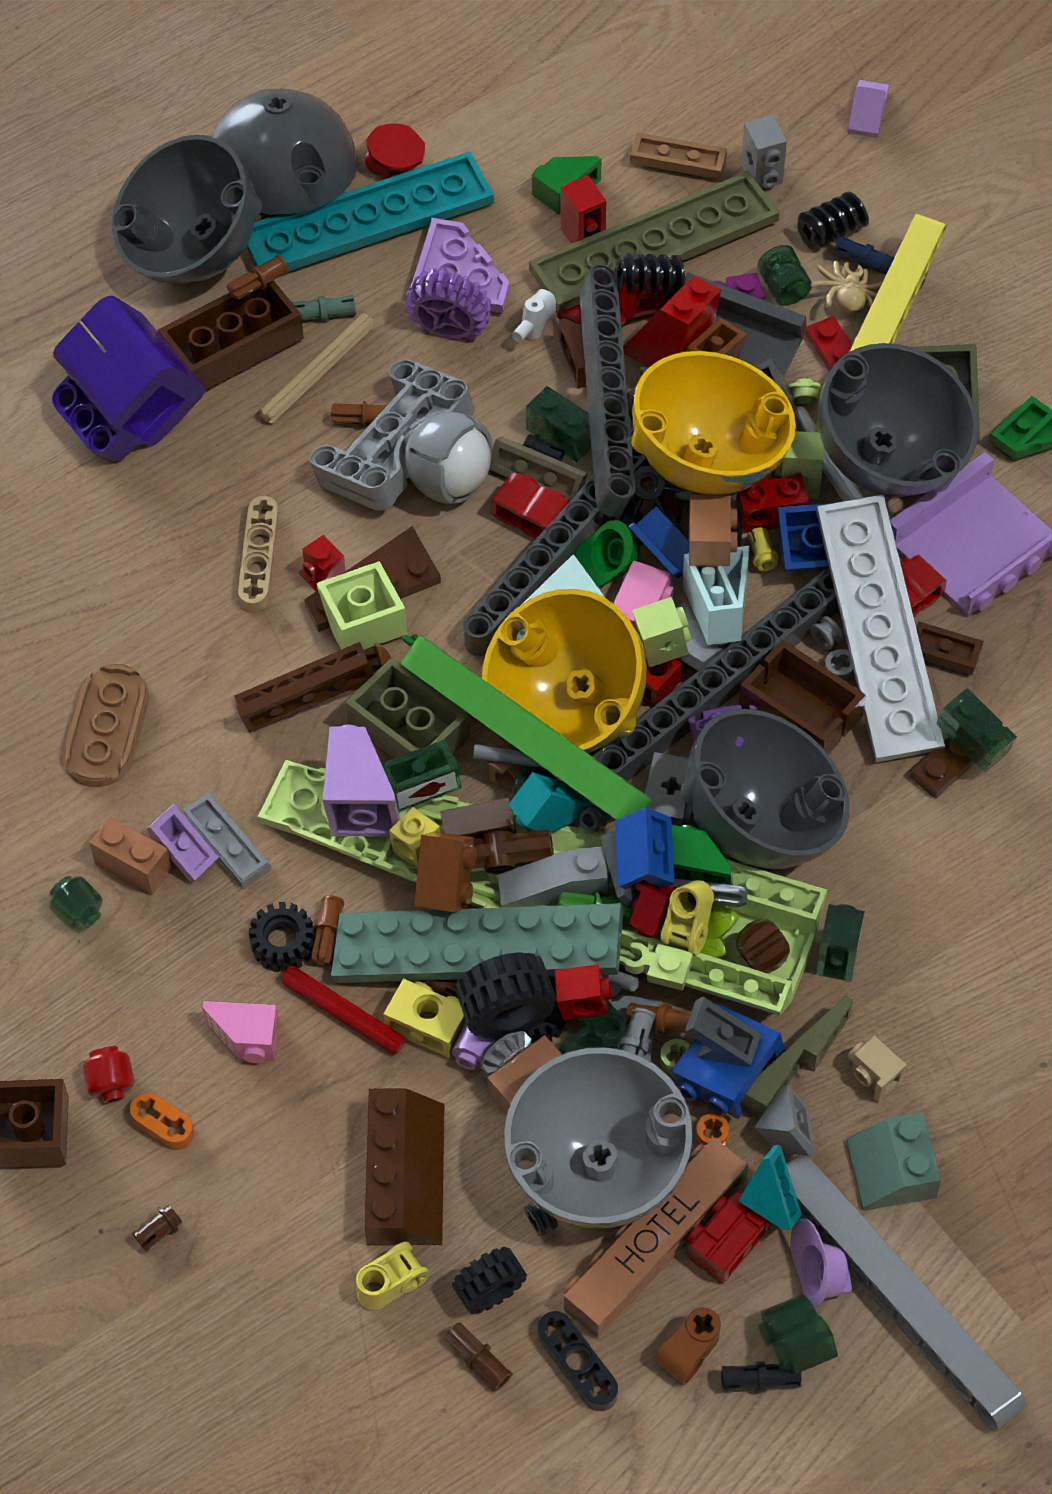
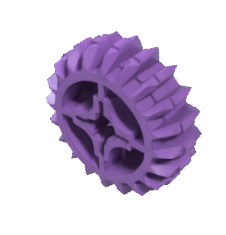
(448, 305)

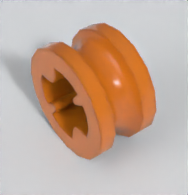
(715, 1121)

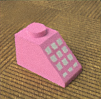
(244, 1028)

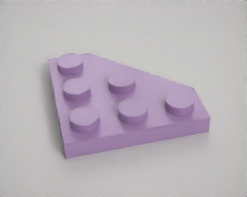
(452, 248)

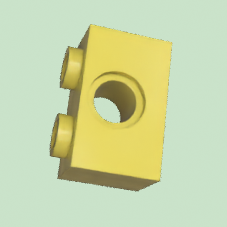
(435, 1033)

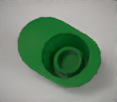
(608, 552)

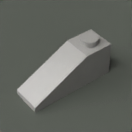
(544, 880)

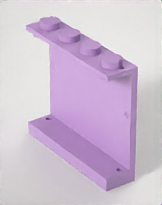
(974, 536)

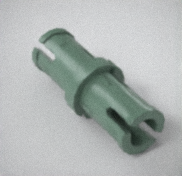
(326, 307)

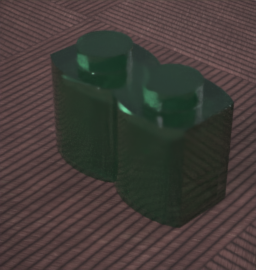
(797, 1334)

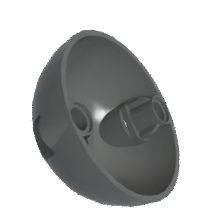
(278, 134)
(200, 210)
(896, 420)
(753, 791)

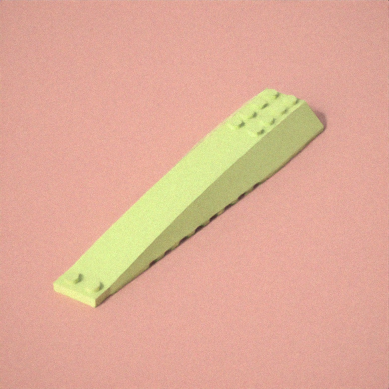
(793, 906)

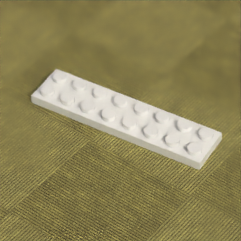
(880, 628)

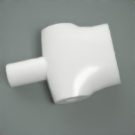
(535, 316)

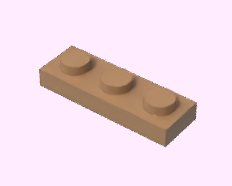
(678, 155)

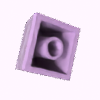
(356, 787)

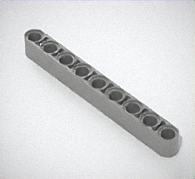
(905, 1298)

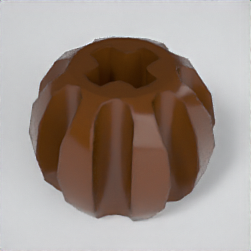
(763, 946)

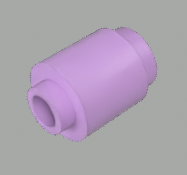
(470, 1049)

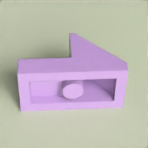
(868, 108)
(184, 843)

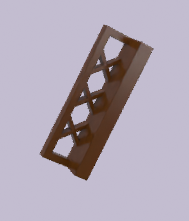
(303, 687)

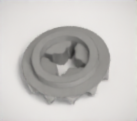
(504, 1050)

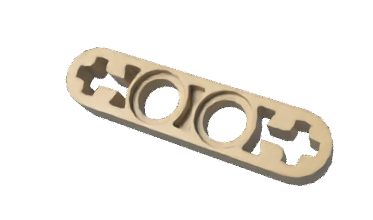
(258, 553)

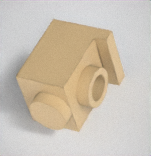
(877, 1067)

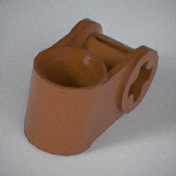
(685, 1349)

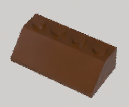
(404, 1168)

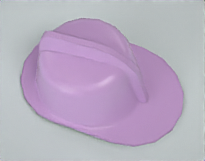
(819, 1265)

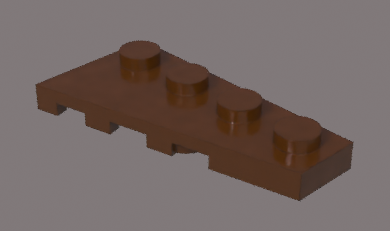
(405, 565)

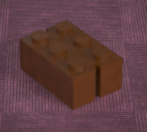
(804, 695)

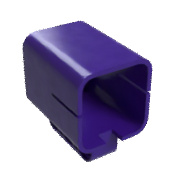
(127, 392)

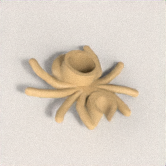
(850, 291)

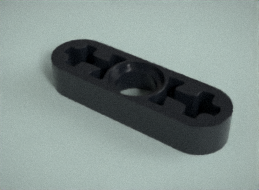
(601, 1377)

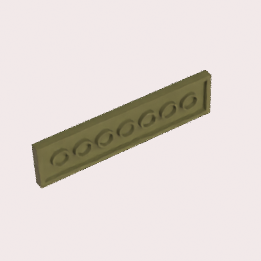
(678, 228)

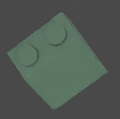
(894, 1162)

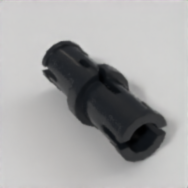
(759, 1377)

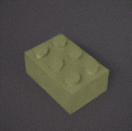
(405, 712)

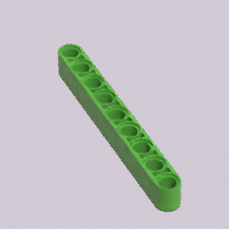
(524, 730)

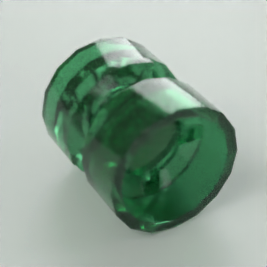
(784, 275)

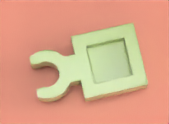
(664, 967)

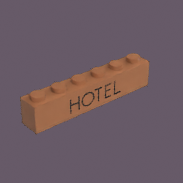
(653, 1241)

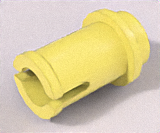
(764, 556)

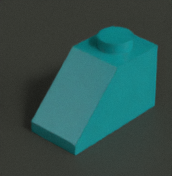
(547, 804)

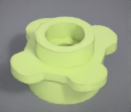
(804, 391)

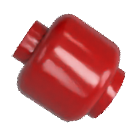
(108, 1074)

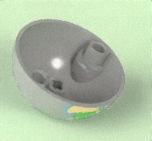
(593, 1109)

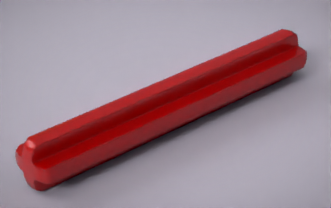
(343, 1010)

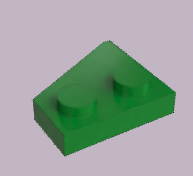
(1025, 430)

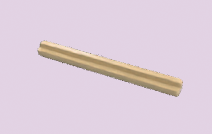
(316, 368)

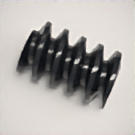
(832, 218)
(650, 271)

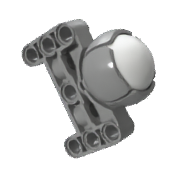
(418, 436)

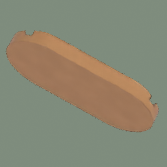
(106, 725)

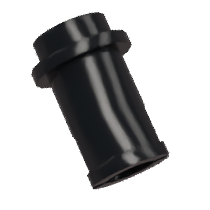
(544, 447)

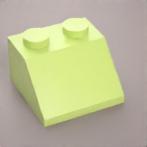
(363, 607)

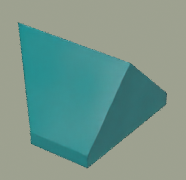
(772, 1191)

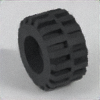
(506, 995)

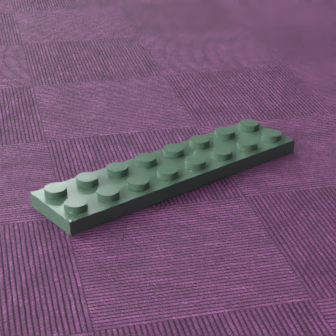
(450, 943)

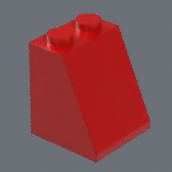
(675, 323)

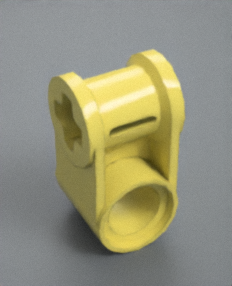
(685, 923)
(395, 1271)

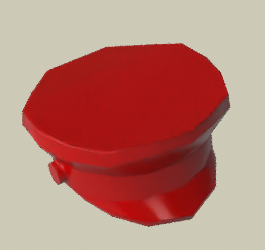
(394, 150)

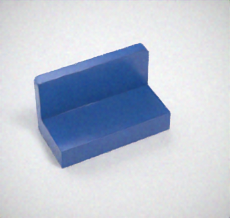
(663, 540)
(644, 849)

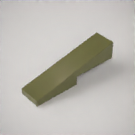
(805, 1051)

